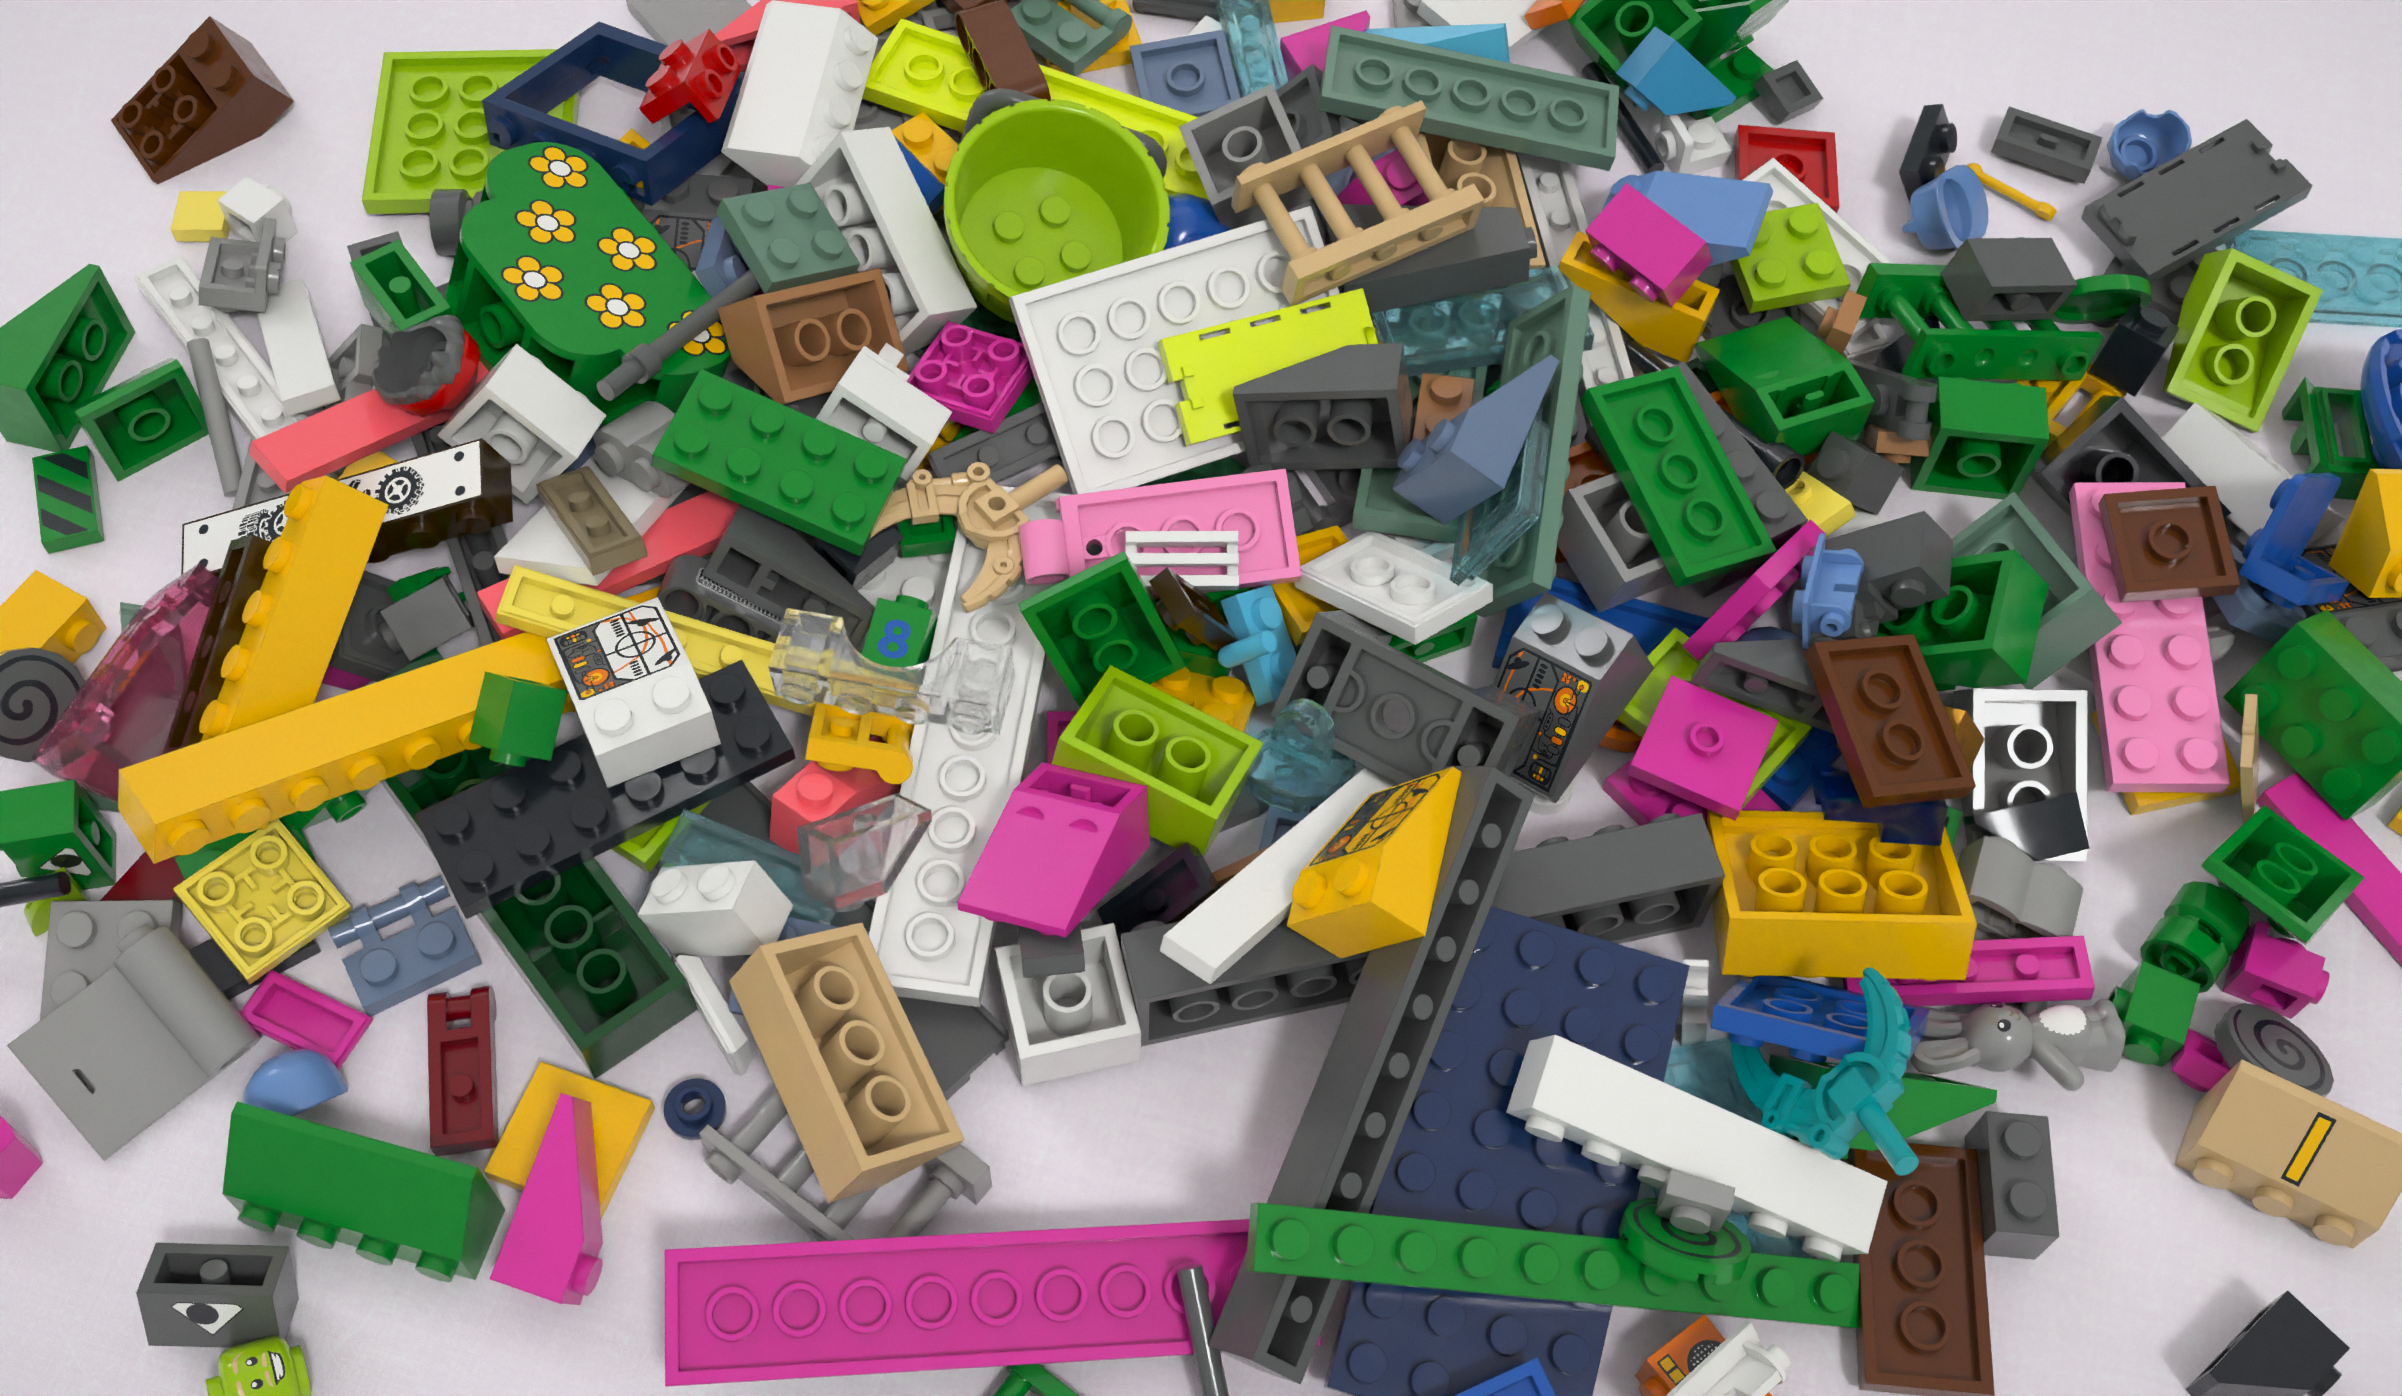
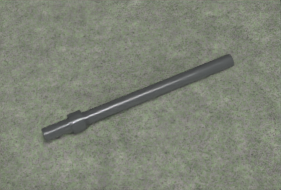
(647, 359)

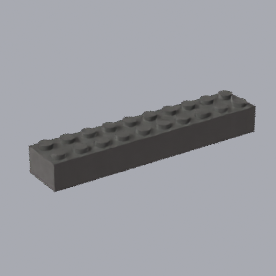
(1602, 885)

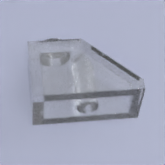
(859, 850)

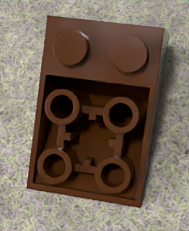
(201, 103)

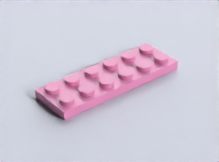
(2149, 673)

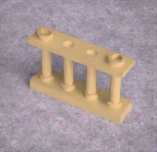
(1356, 250)

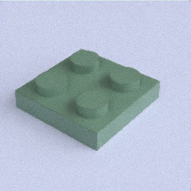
(787, 237)

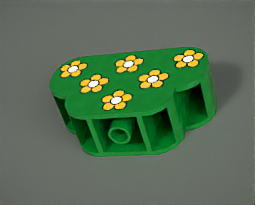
(575, 278)

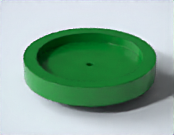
(2103, 298)

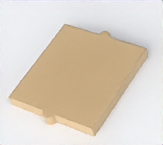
(2249, 757)

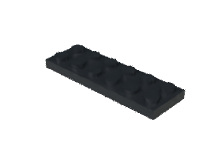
(561, 813)

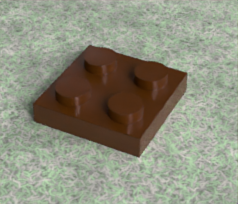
(2168, 544)

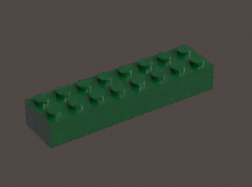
(568, 936)

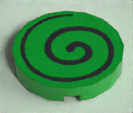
(1683, 1253)

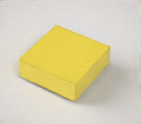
(199, 217)

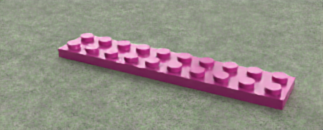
(939, 1301)

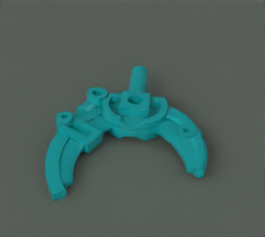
(1847, 1097)

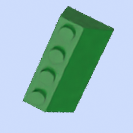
(359, 1193)

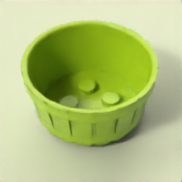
(1048, 199)

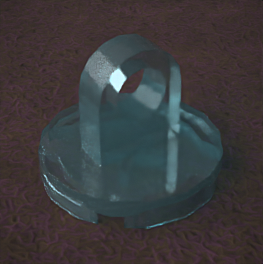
(1295, 768)

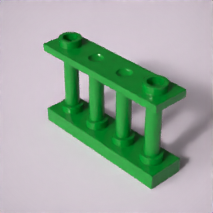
(1999, 352)

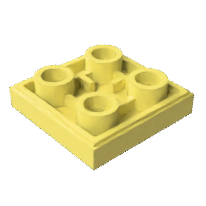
(262, 900)

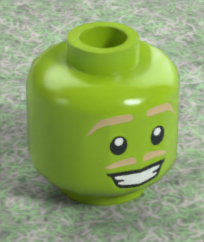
(261, 1369)

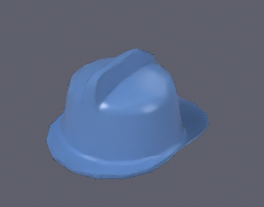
(1949, 209)

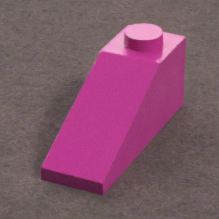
(558, 1219)

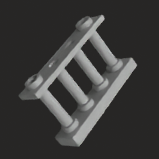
(950, 1176)

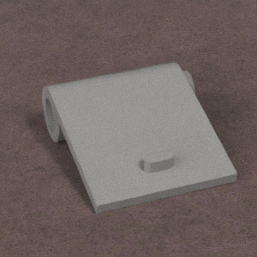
(138, 1037)

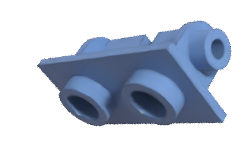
(1829, 594)

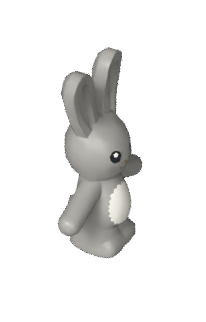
(2004, 1036)

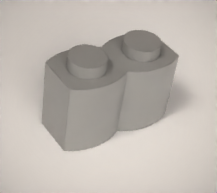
(627, 447)
(2015, 893)

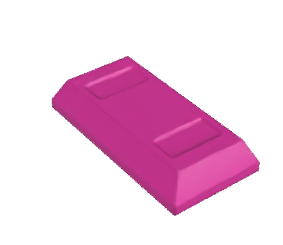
(304, 1018)

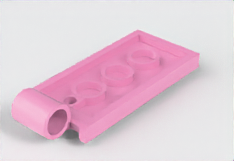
(1246, 503)

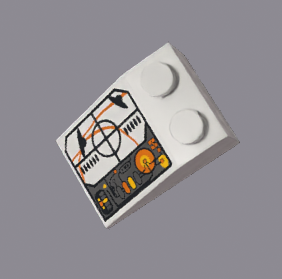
(634, 691)

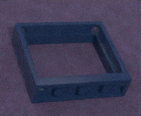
(518, 112)

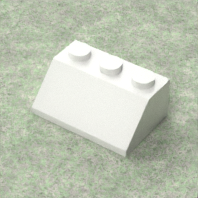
(2237, 468)

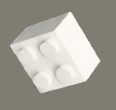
(527, 419)
(1072, 1019)

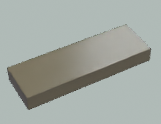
(591, 520)

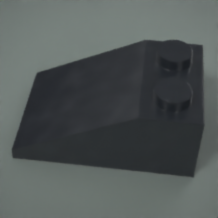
(2109, 447)

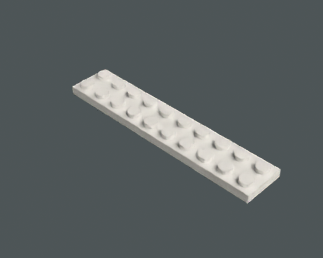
(965, 782)

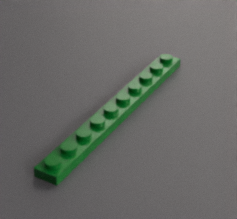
(1537, 1266)

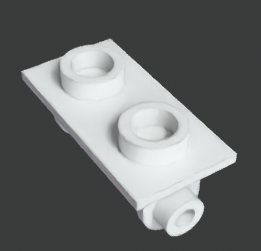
(1737, 1368)

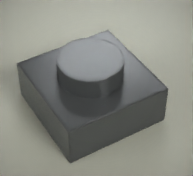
(1788, 92)

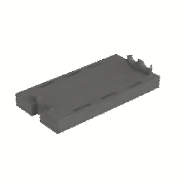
(2193, 200)

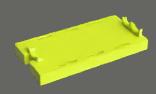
(1215, 365)

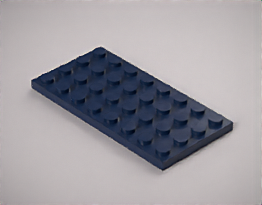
(1481, 1167)

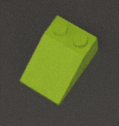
(2237, 336)

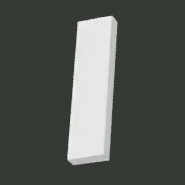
(297, 350)

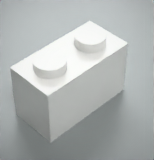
(715, 909)

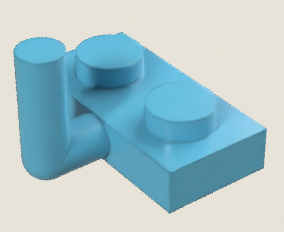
(1262, 644)

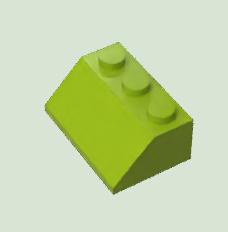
(1155, 740)

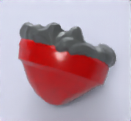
(428, 366)

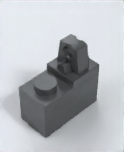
(1903, 568)

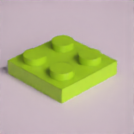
(1791, 261)

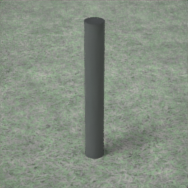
(1201, 1328)

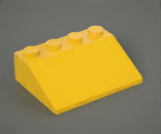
(1836, 900)

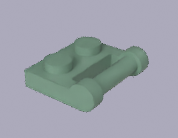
(1066, 38)

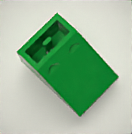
(1787, 384)

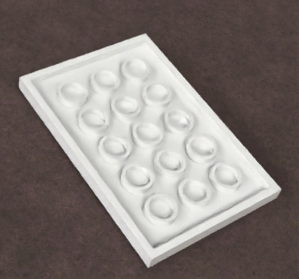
(1101, 358)

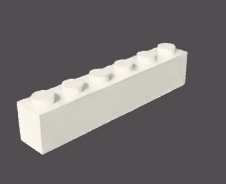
(1661, 1128)

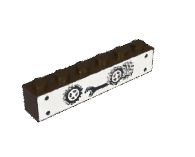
(427, 496)

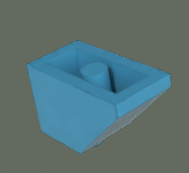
(1670, 78)

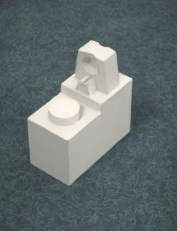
(884, 408)

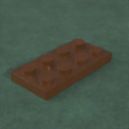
(1925, 1279)

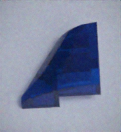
(1902, 823)

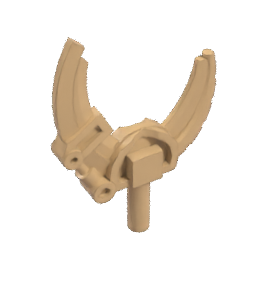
(983, 515)

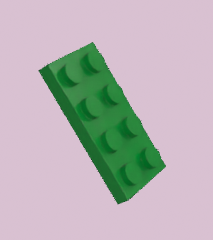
(779, 462)
(1677, 476)

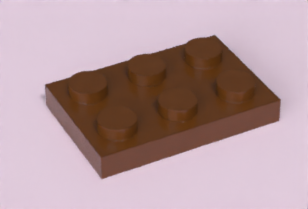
(1889, 720)

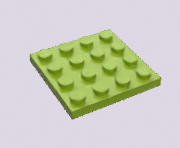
(434, 126)

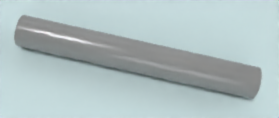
(215, 415)

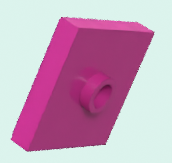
(1703, 747)

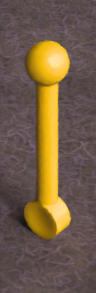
(2041, 209)

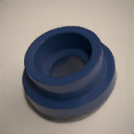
(688, 1125)

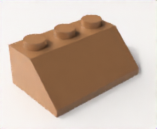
(809, 334)

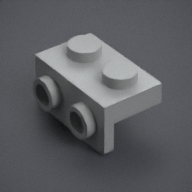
(242, 272)

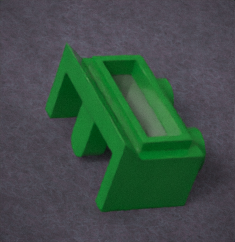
(2332, 434)

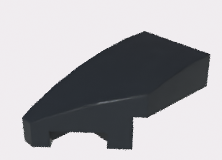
(2038, 827)

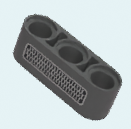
(700, 598)

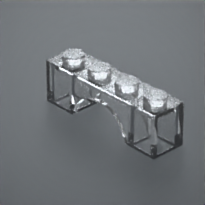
(958, 688)

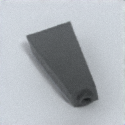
(1480, 259)

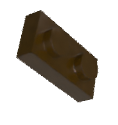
(1191, 610)

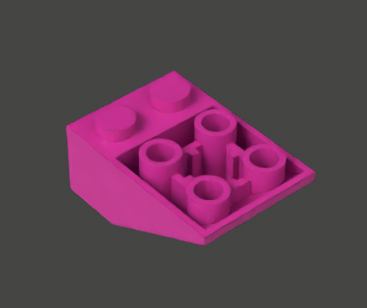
(1058, 849)

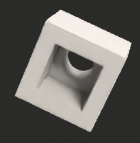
(248, 206)

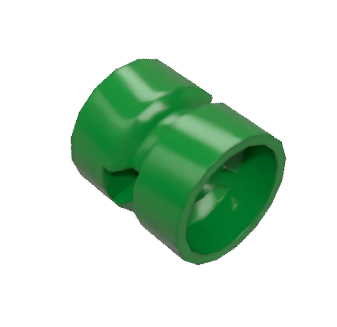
(2197, 933)

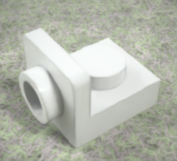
(1691, 145)

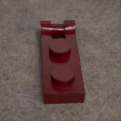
(462, 1072)

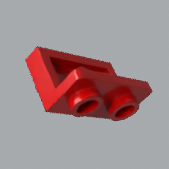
(692, 72)

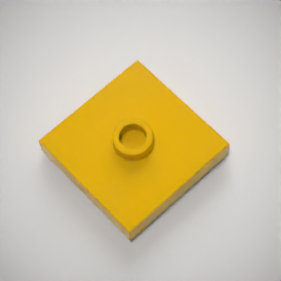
(617, 1128)

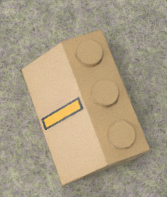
(2294, 1154)

